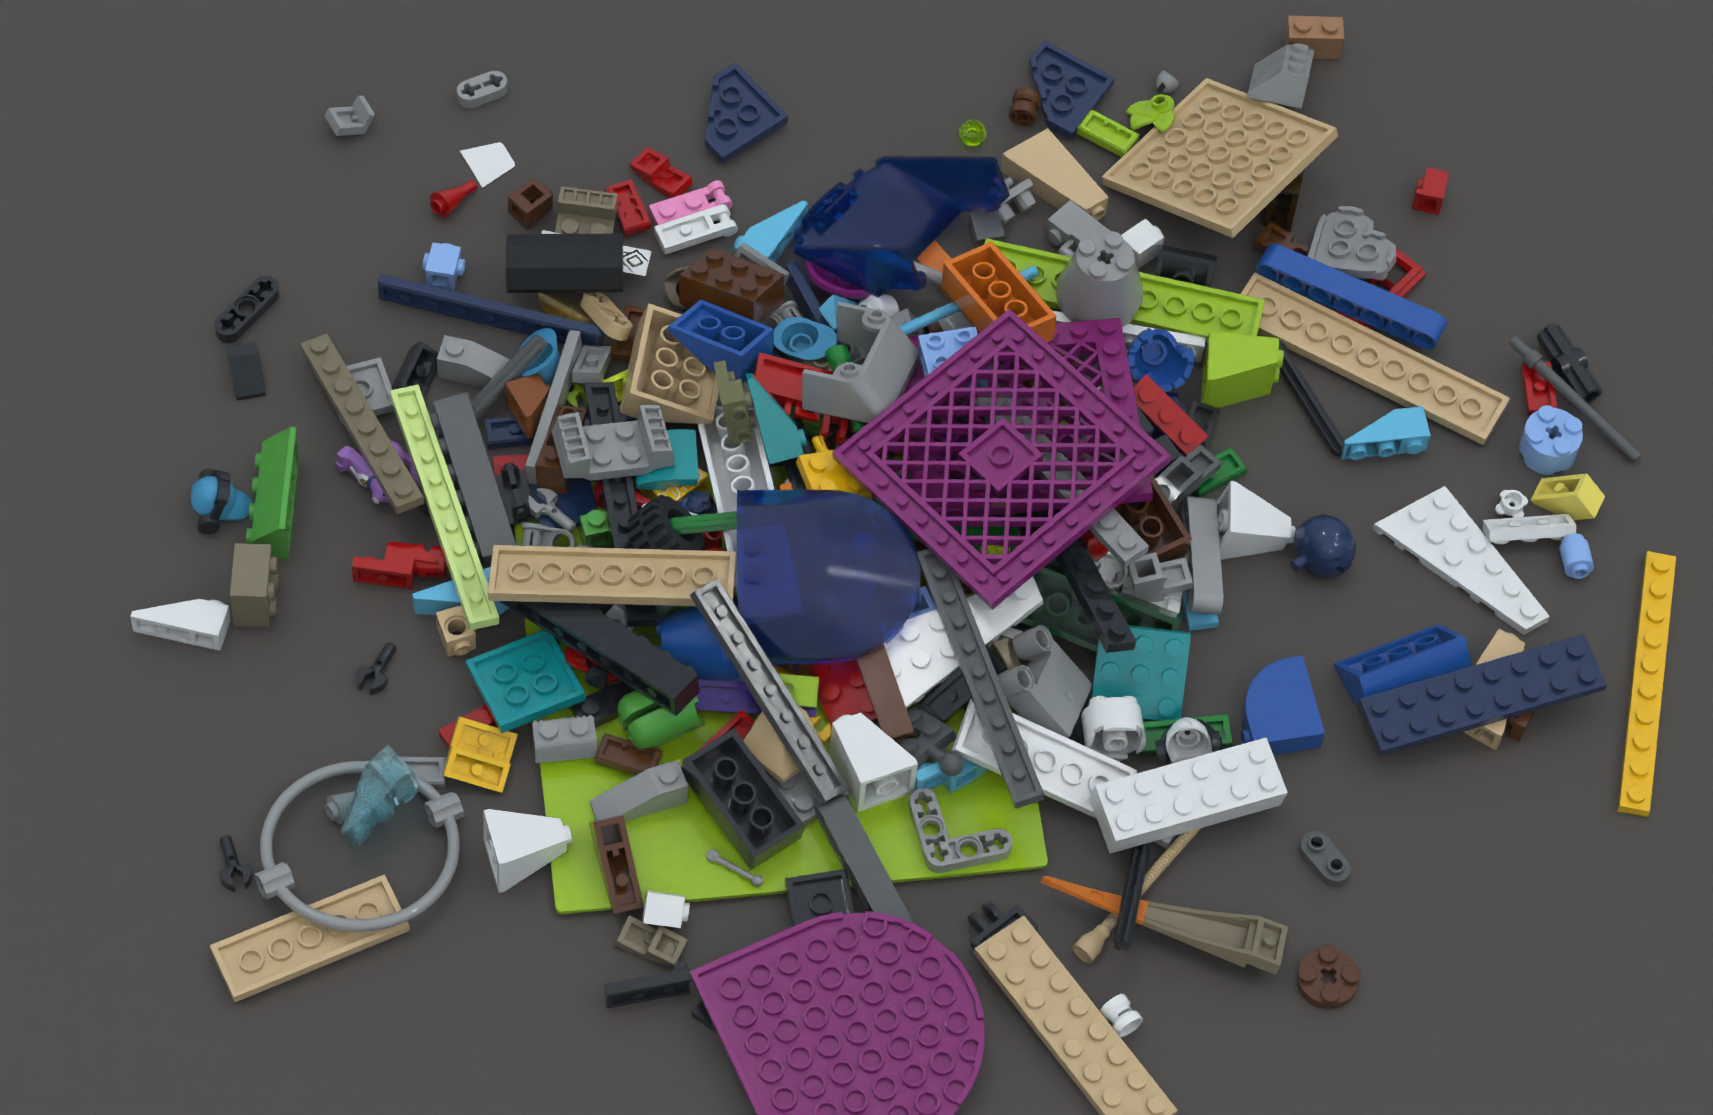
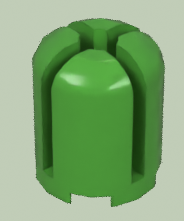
(653, 725)

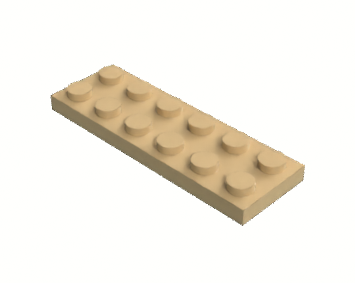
(296, 945)

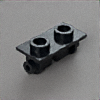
(514, 494)

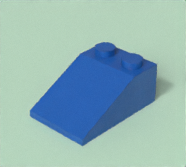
(723, 335)

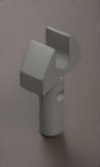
(550, 509)

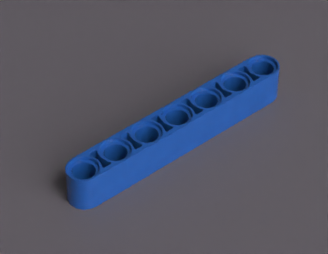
(1352, 296)

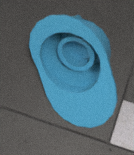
(803, 339)
(547, 361)

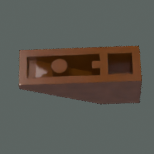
(616, 863)

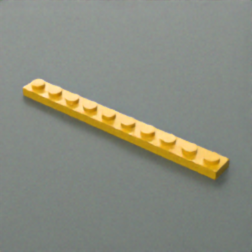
(1647, 684)

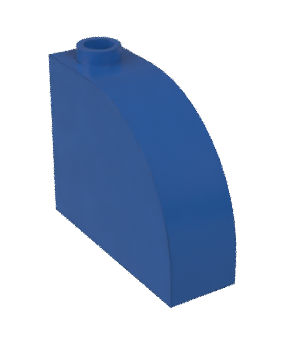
(1282, 708)

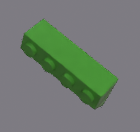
(275, 492)

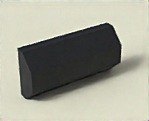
(564, 263)

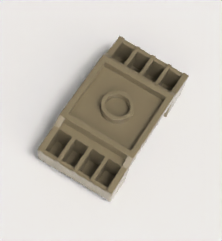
(586, 211)

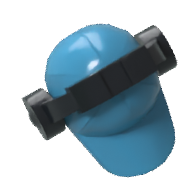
(217, 500)

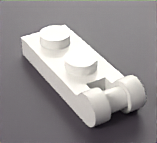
(695, 229)

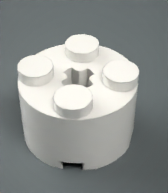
(1112, 726)

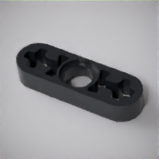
(248, 297)

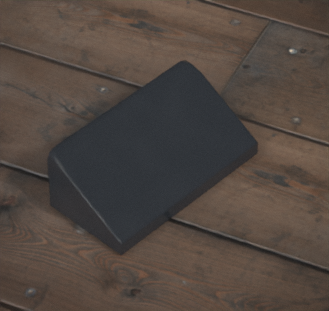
(417, 368)

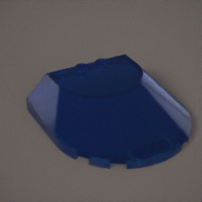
(822, 574)

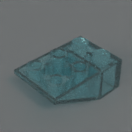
(381, 788)

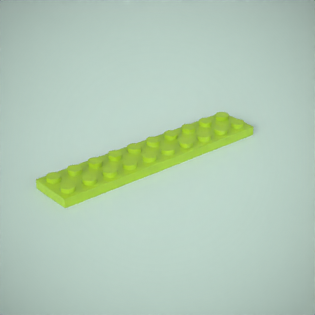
(1165, 301)

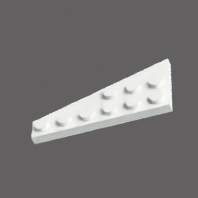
(1459, 552)
(923, 653)

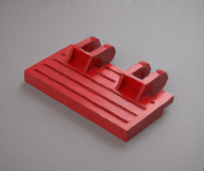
(784, 382)

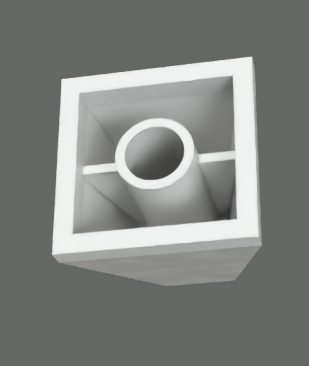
(1250, 524)
(521, 844)

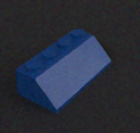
(1404, 662)

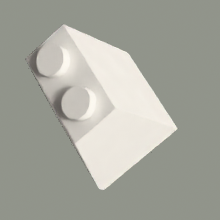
(871, 762)

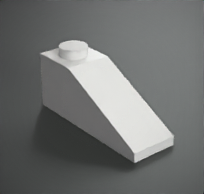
(189, 622)

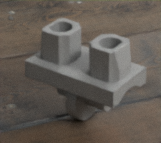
(1020, 195)

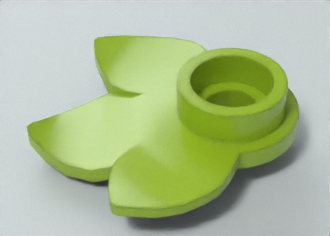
(1156, 111)

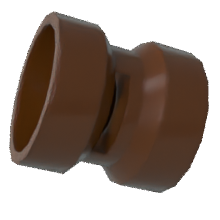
(1024, 106)

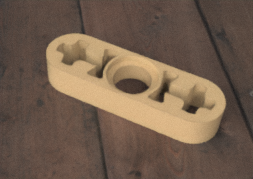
(606, 315)

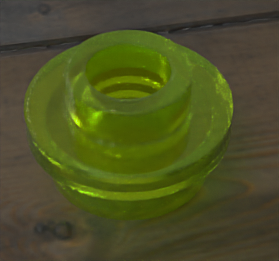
(972, 127)

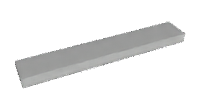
(557, 396)

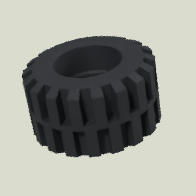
(652, 529)

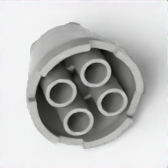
(1100, 281)

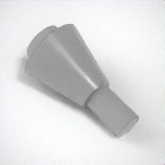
(338, 805)

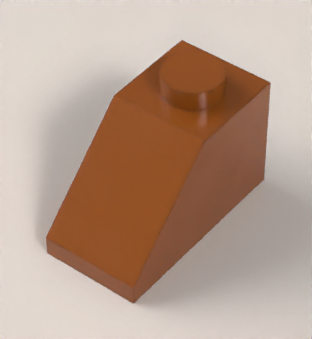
(526, 402)

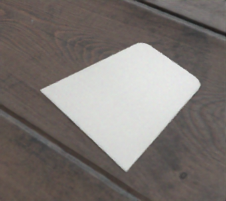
(488, 162)

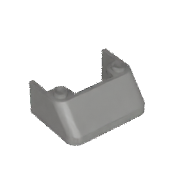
(869, 388)

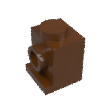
(530, 202)

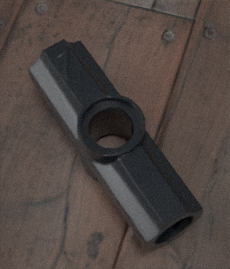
(1569, 362)

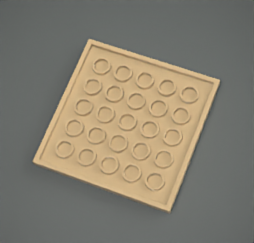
(1220, 157)

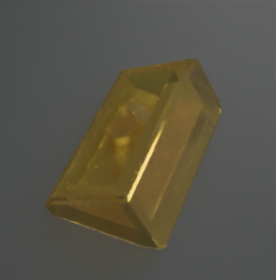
(554, 306)

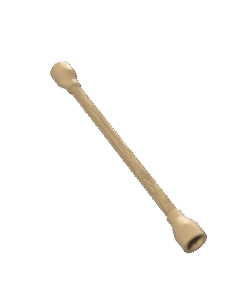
(1091, 943)

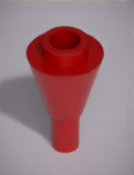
(447, 200)

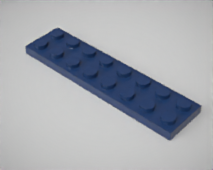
(1482, 694)

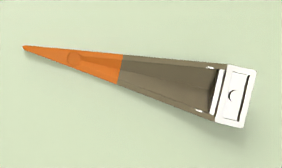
(1226, 935)

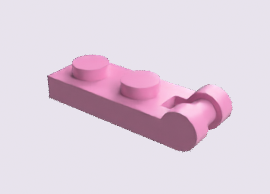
(689, 203)

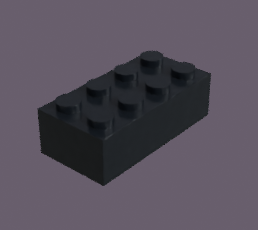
(742, 799)

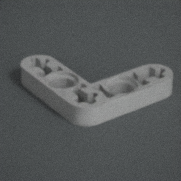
(951, 847)

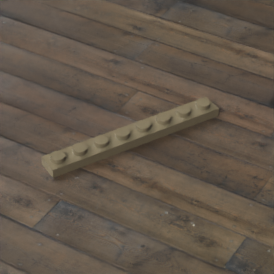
(362, 424)

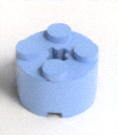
(1550, 440)

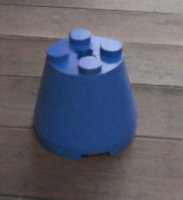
(694, 644)

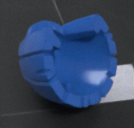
(1160, 358)

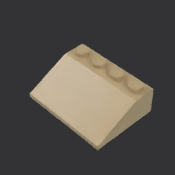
(667, 374)

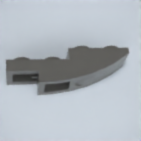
(1187, 474)

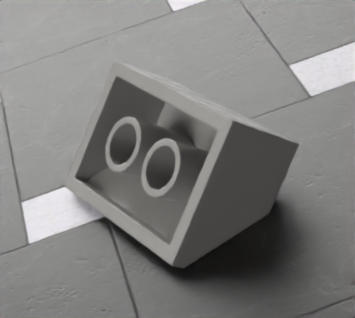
(1282, 76)

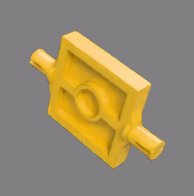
(824, 473)

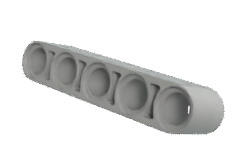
(1203, 555)

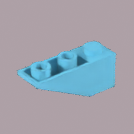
(1395, 433)

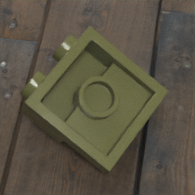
(735, 405)

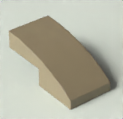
(650, 943)

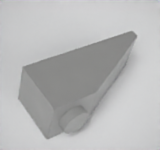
(468, 362)
(644, 793)

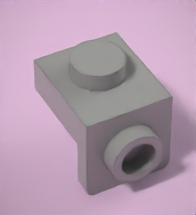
(352, 119)

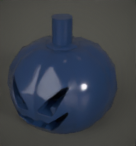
(1323, 547)

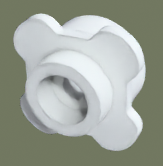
(1511, 497)

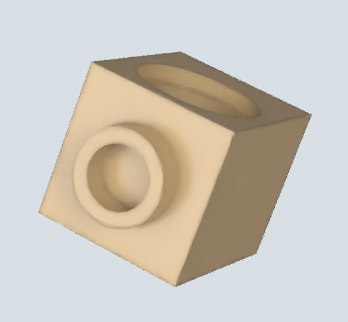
(452, 621)

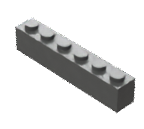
(472, 474)

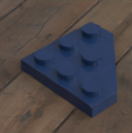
(1066, 87)
(739, 114)

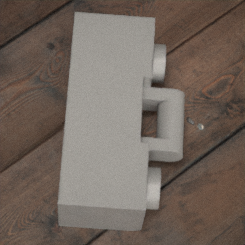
(1071, 226)

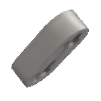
(482, 89)

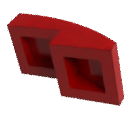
(657, 172)

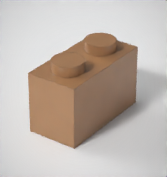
(1319, 33)

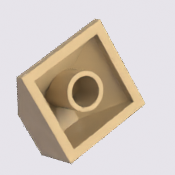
(770, 750)

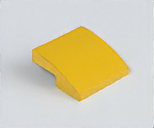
(479, 754)

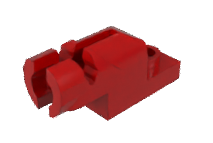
(400, 565)

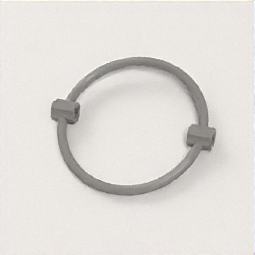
(278, 878)

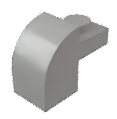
(1155, 579)

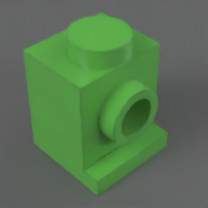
(594, 525)

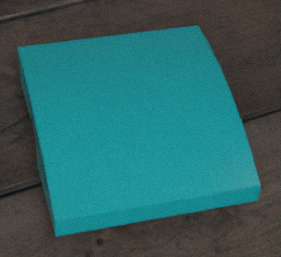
(686, 464)

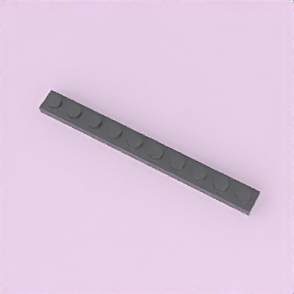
(981, 681)

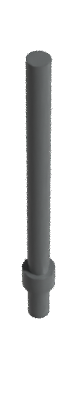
(1534, 360)

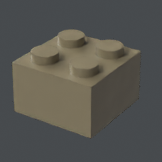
(254, 585)

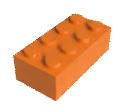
(989, 285)

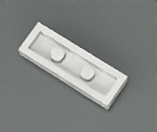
(1528, 528)

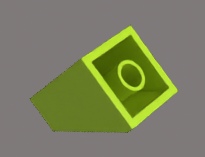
(1239, 368)

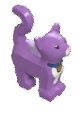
(354, 462)

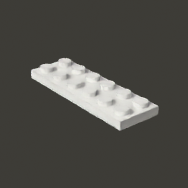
(1062, 765)

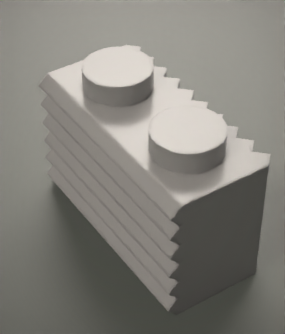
(564, 739)

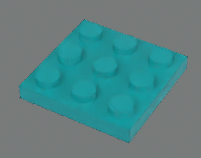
(1149, 673)
(525, 680)

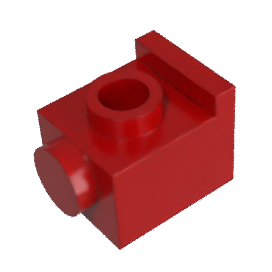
(1430, 191)

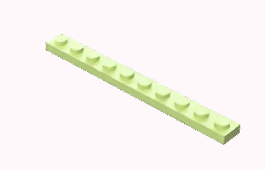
(444, 507)

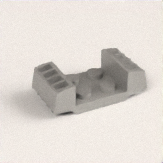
(613, 448)

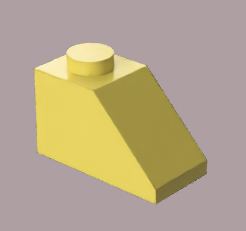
(1569, 495)

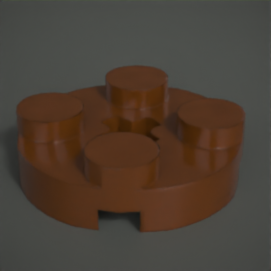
(1331, 961)

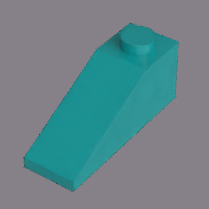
(777, 428)

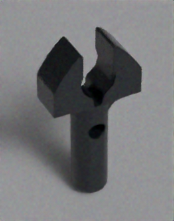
(376, 670)
(233, 865)

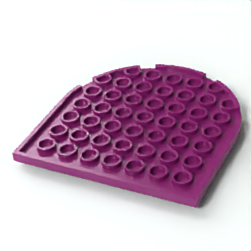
(847, 1019)

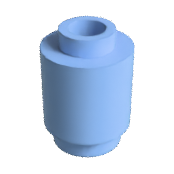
(1576, 556)

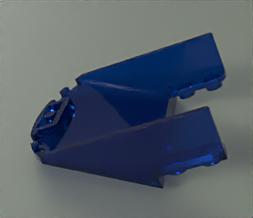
(898, 207)

